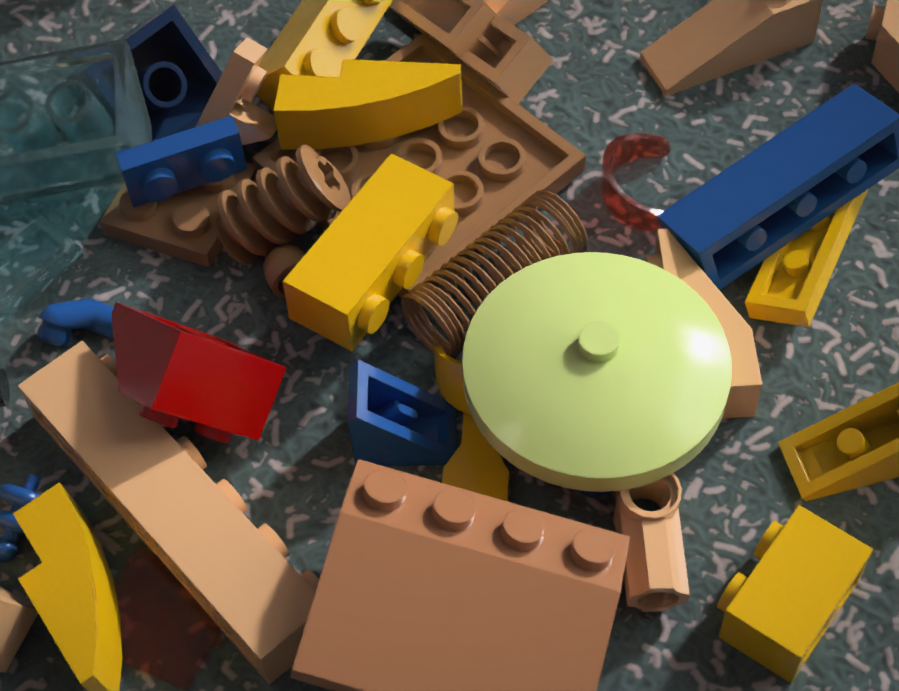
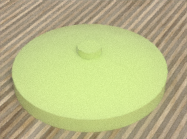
(596, 371)

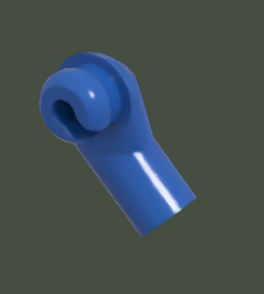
(63, 317)

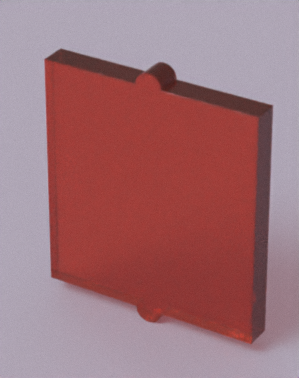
(162, 622)

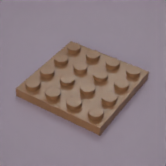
(489, 152)

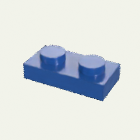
(182, 161)

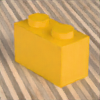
(792, 592)

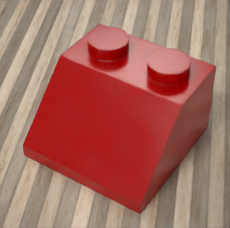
(192, 376)

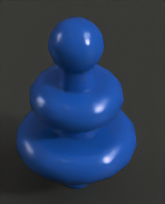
(18, 498)

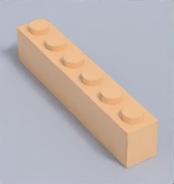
(176, 508)

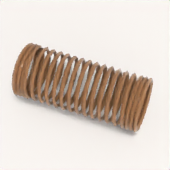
(520, 257)

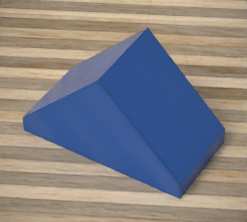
(397, 421)

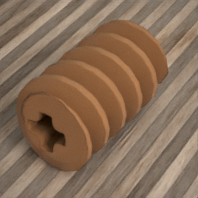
(279, 205)

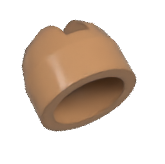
(279, 264)

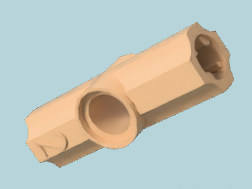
(655, 555)

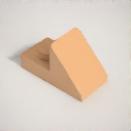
(237, 90)

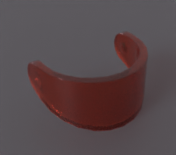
(617, 203)

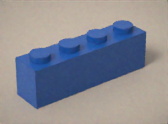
(786, 185)

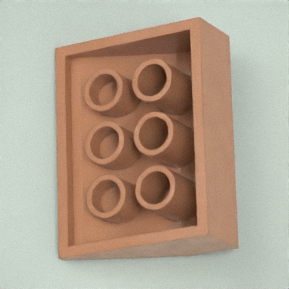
(458, 593)

